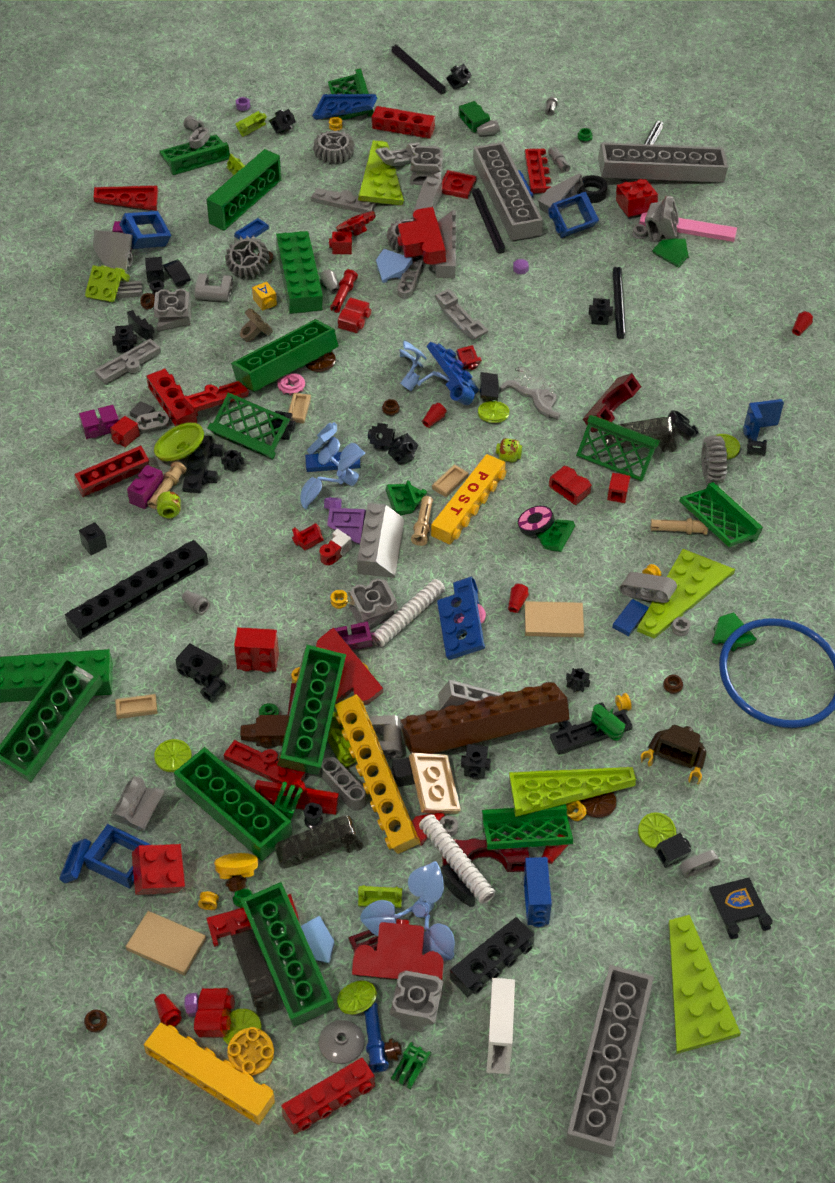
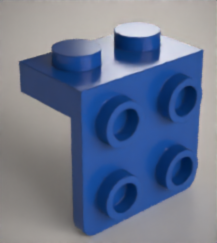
(762, 415)

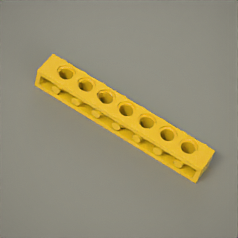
(406, 836)

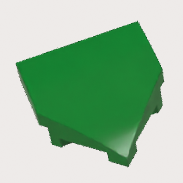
(672, 251)
(404, 498)
(556, 536)
(726, 626)

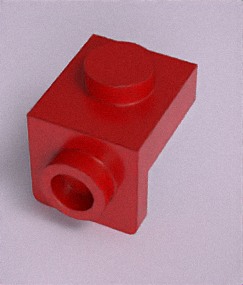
(468, 357)
(308, 537)

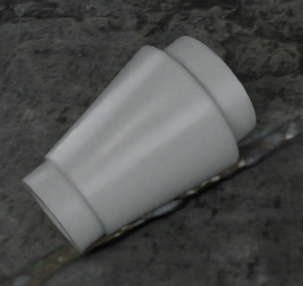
(489, 128)
(329, 280)
(198, 603)

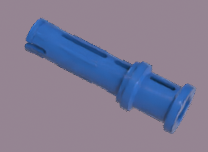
(375, 1045)

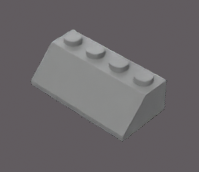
(380, 541)

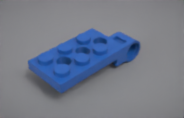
(460, 384)
(467, 592)

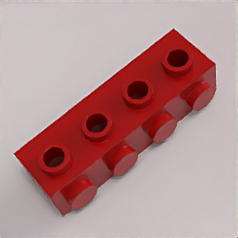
(328, 1096)

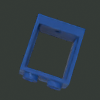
(585, 207)
(129, 226)
(100, 848)
(537, 891)

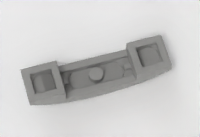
(397, 157)
(458, 316)

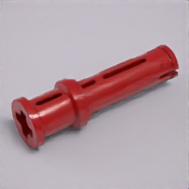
(346, 286)

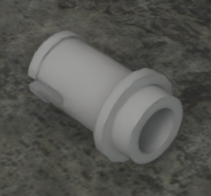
(551, 104)

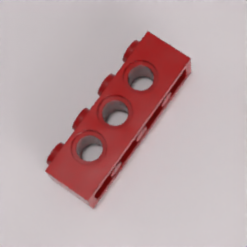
(403, 122)
(170, 397)
(111, 471)

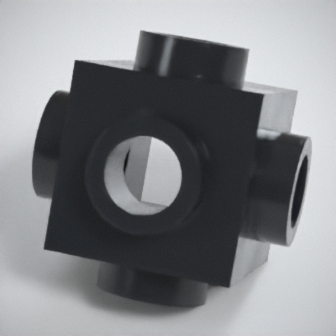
(458, 76)
(282, 121)
(602, 308)
(124, 338)
(290, 427)
(388, 435)
(403, 449)
(475, 761)

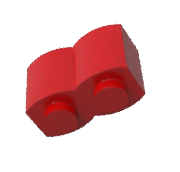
(354, 315)
(570, 485)
(213, 1012)

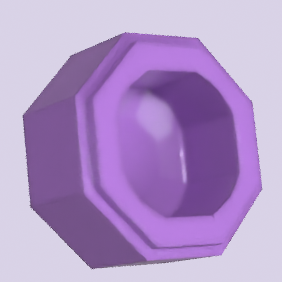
(242, 103)
(520, 266)
(332, 502)
(191, 1004)

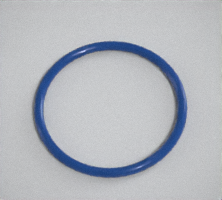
(746, 707)

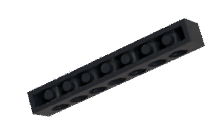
(136, 589)

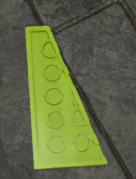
(380, 180)
(695, 580)
(547, 789)
(698, 1000)

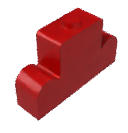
(422, 237)
(355, 675)
(397, 951)

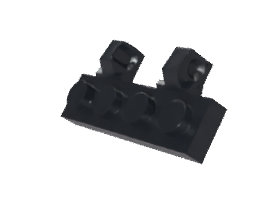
(196, 470)
(575, 736)

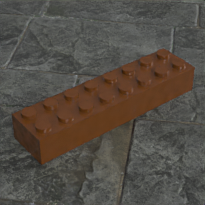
(485, 719)

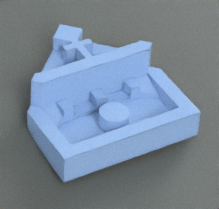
(392, 265)
(323, 436)
(319, 939)

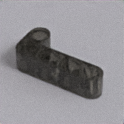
(657, 428)
(318, 841)
(255, 972)

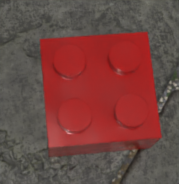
(635, 197)
(256, 649)
(158, 869)

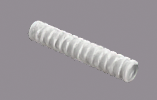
(408, 612)
(457, 859)

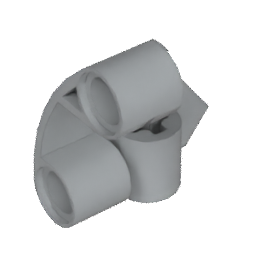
(113, 248)

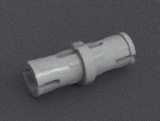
(558, 159)

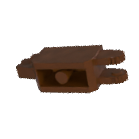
(267, 730)

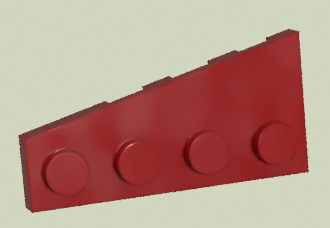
(129, 196)

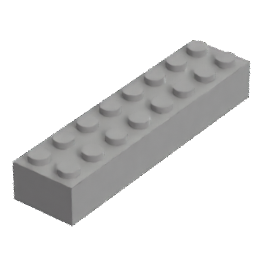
(662, 162)
(507, 191)
(609, 1061)

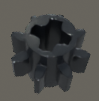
(232, 460)
(578, 680)

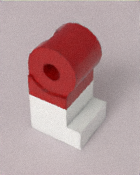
(335, 548)

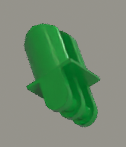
(607, 722)
(286, 804)
(412, 1063)

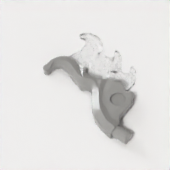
(536, 389)

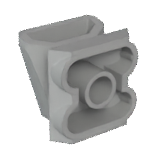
(425, 162)
(662, 219)
(172, 309)
(372, 602)
(136, 804)
(416, 1000)

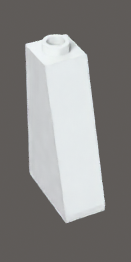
(501, 1026)

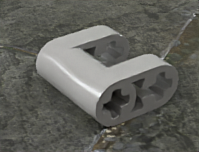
(213, 293)
(392, 737)

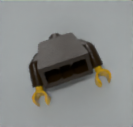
(679, 746)

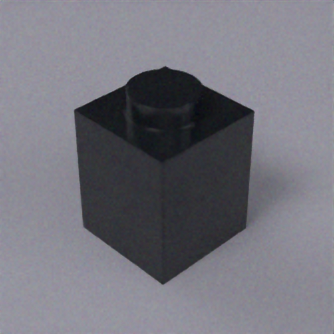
(154, 269)
(93, 538)
(402, 772)
(673, 850)

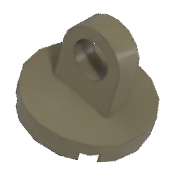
(254, 325)

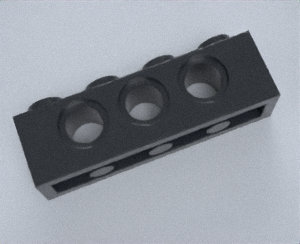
(514, 933)

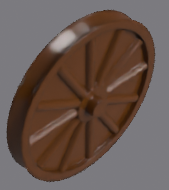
(322, 363)
(600, 805)

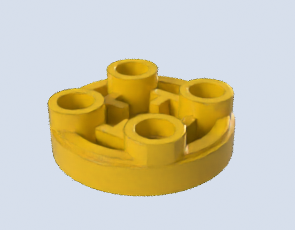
(236, 864)
(251, 1051)

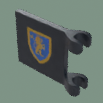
(737, 903)

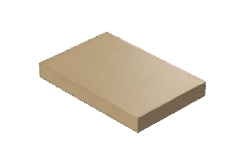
(554, 619)
(434, 783)
(166, 943)

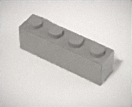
(448, 232)

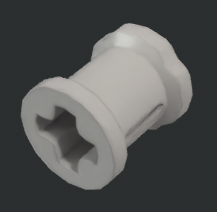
(191, 123)

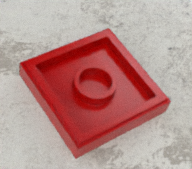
(458, 184)

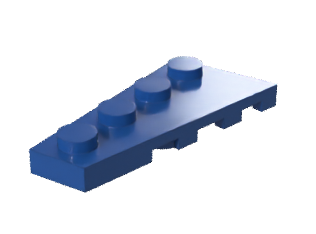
(340, 104)

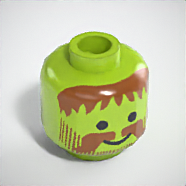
(509, 450)
(168, 504)

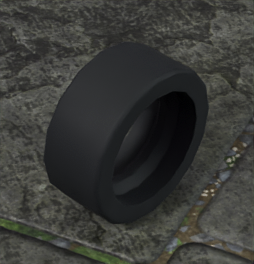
(594, 181)

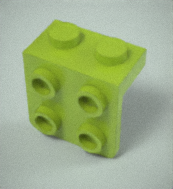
(105, 282)

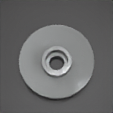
(341, 1051)

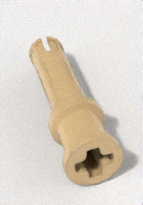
(170, 479)
(689, 526)
(422, 527)

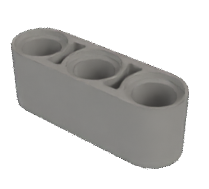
(648, 587)
(342, 775)

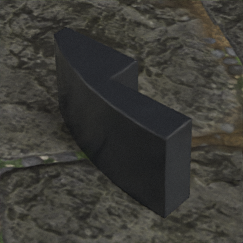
(177, 273)
(140, 325)
(488, 386)
(457, 886)

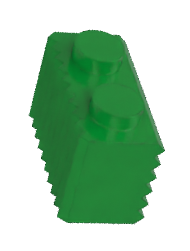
(473, 115)

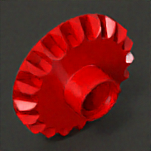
(357, 223)

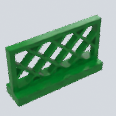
(359, 85)
(198, 157)
(621, 432)
(246, 440)
(725, 508)
(501, 820)

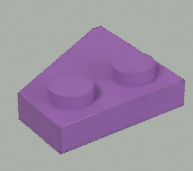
(348, 521)

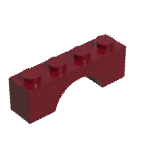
(620, 391)
(511, 858)

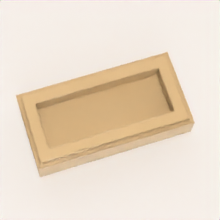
(299, 407)
(450, 480)
(136, 706)

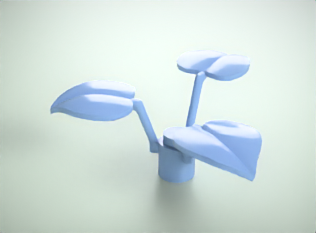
(411, 378)
(349, 456)
(429, 886)

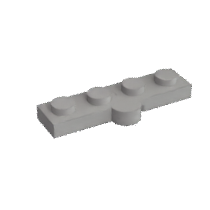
(342, 200)
(128, 361)

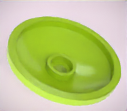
(179, 442)

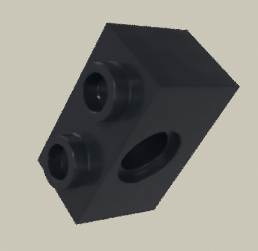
(198, 665)

